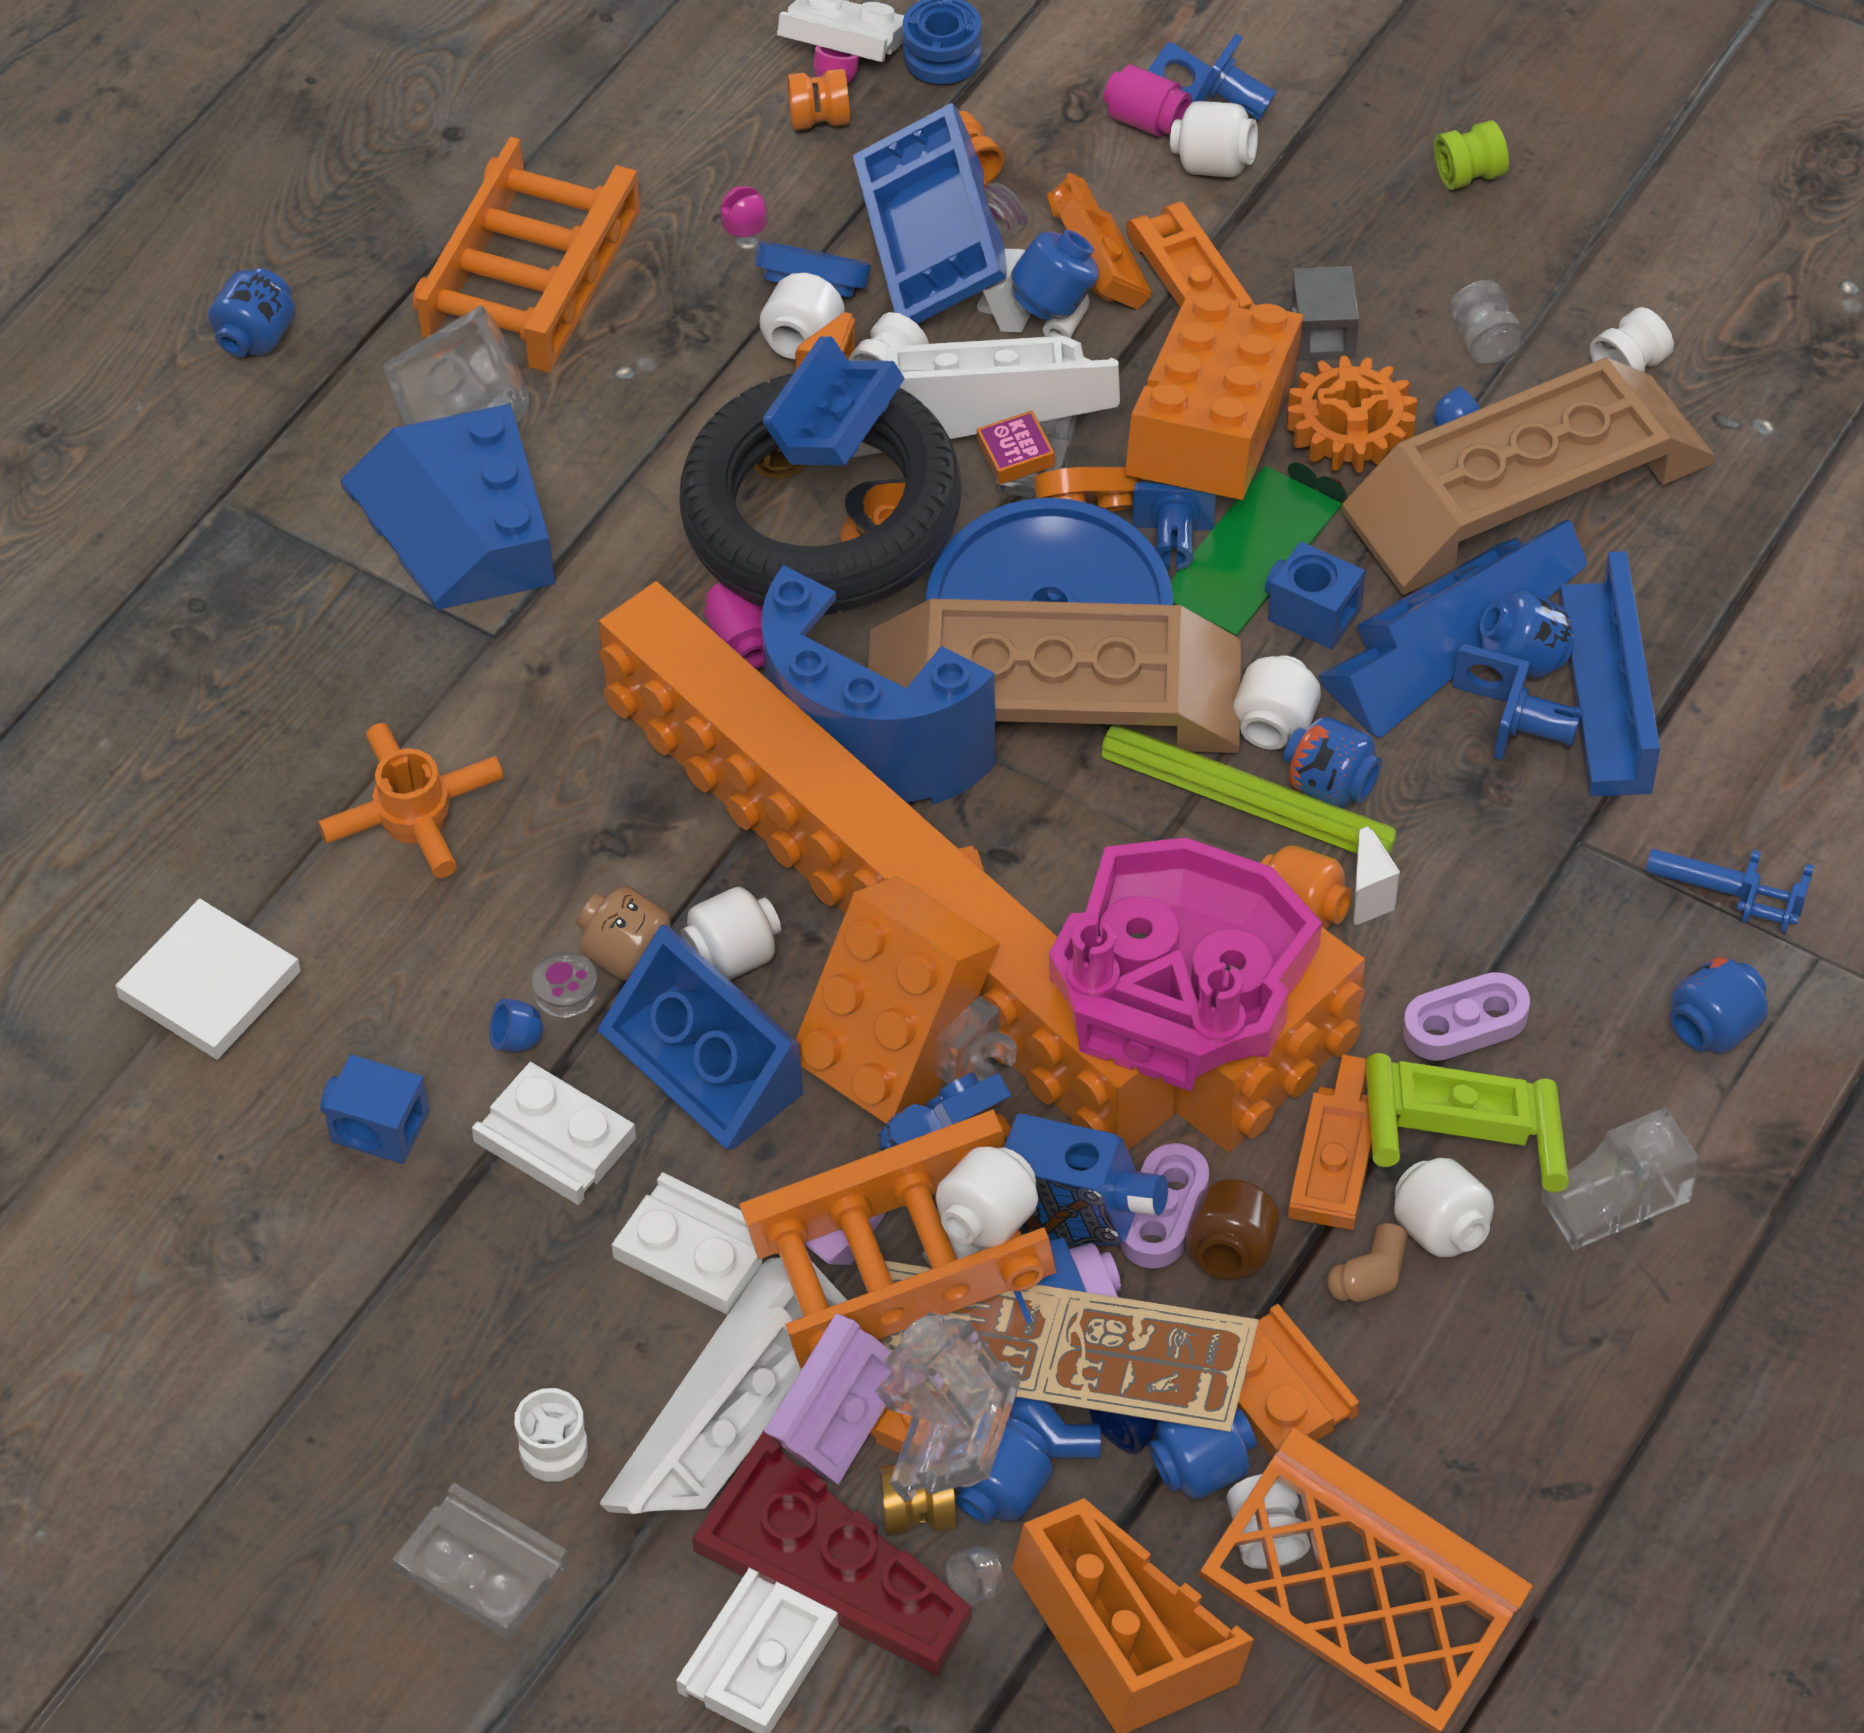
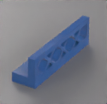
(1612, 683)

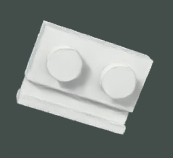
(844, 26)
(554, 1132)
(690, 1244)
(757, 1653)

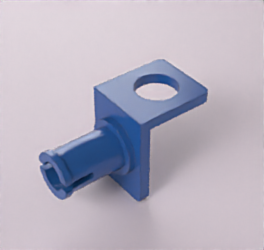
(1221, 79)
(1175, 515)
(1522, 711)

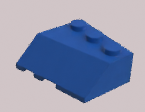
(457, 506)

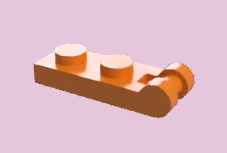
(1184, 255)

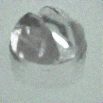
(963, 1579)

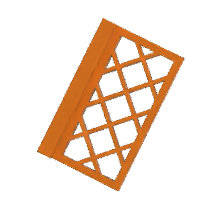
(1398, 1530)

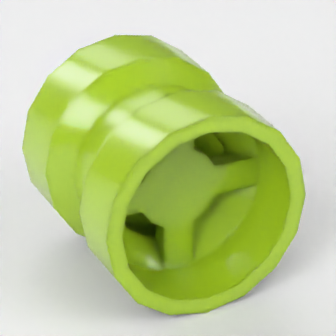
(1471, 155)

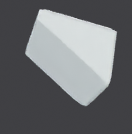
(1374, 879)

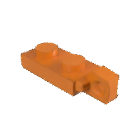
(1118, 270)
(1334, 1151)

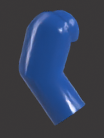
(1062, 1438)

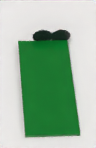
(1236, 556)

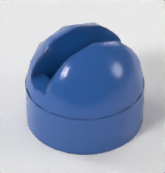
(1454, 405)
(515, 1026)

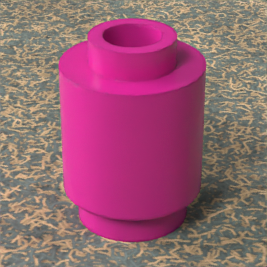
(1145, 100)
(736, 623)

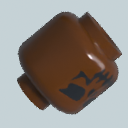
(1232, 1229)

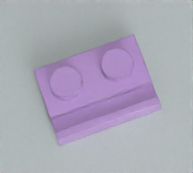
(833, 1400)

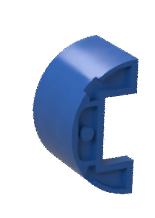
(916, 738)

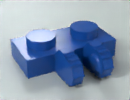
(956, 1103)

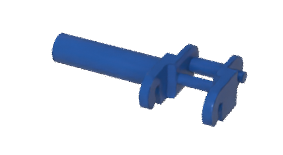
(1736, 883)

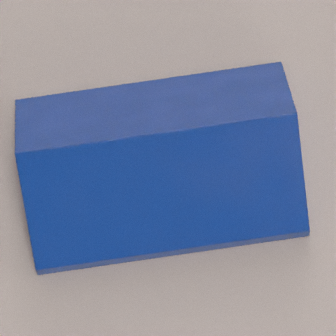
(703, 1041)

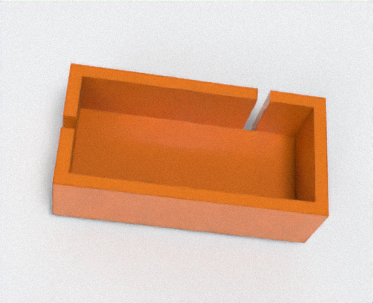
(1214, 395)

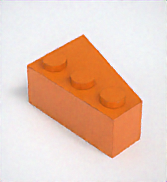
(1123, 1621)

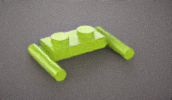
(1464, 1106)

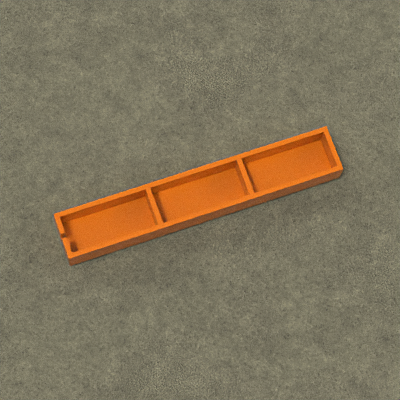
(851, 832)

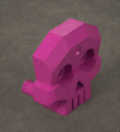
(1167, 996)

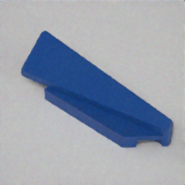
(1420, 635)

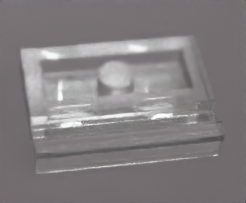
(950, 1457)
(481, 1561)

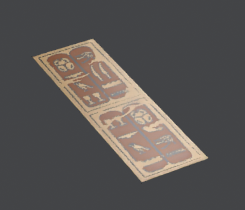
(1113, 1352)

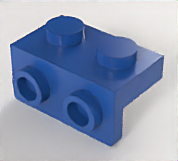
(830, 405)

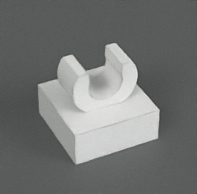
(1001, 301)

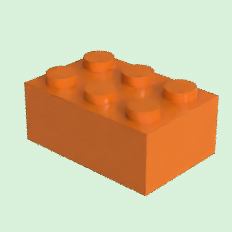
(886, 995)
(1320, 1022)

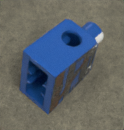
(1084, 1182)

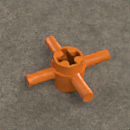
(411, 799)

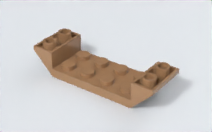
(1516, 461)
(1081, 662)

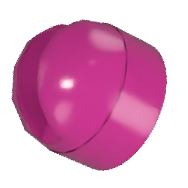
(831, 59)
(743, 212)

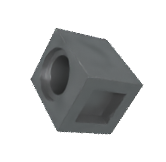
(1329, 312)

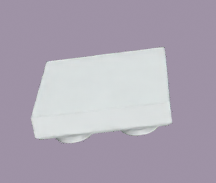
(208, 978)

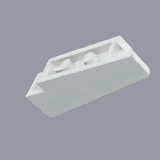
(998, 379)
(719, 1403)

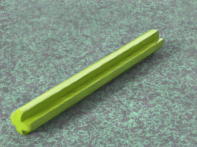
(1241, 789)

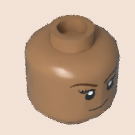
(619, 929)

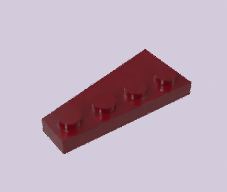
(809, 1541)

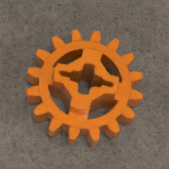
(1350, 413)

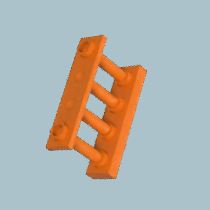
(564, 287)
(869, 1187)

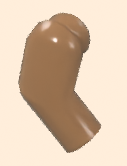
(1372, 1273)

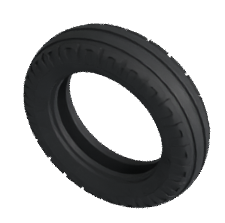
(856, 569)

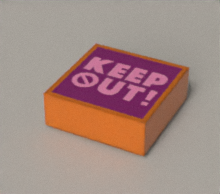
(1015, 447)

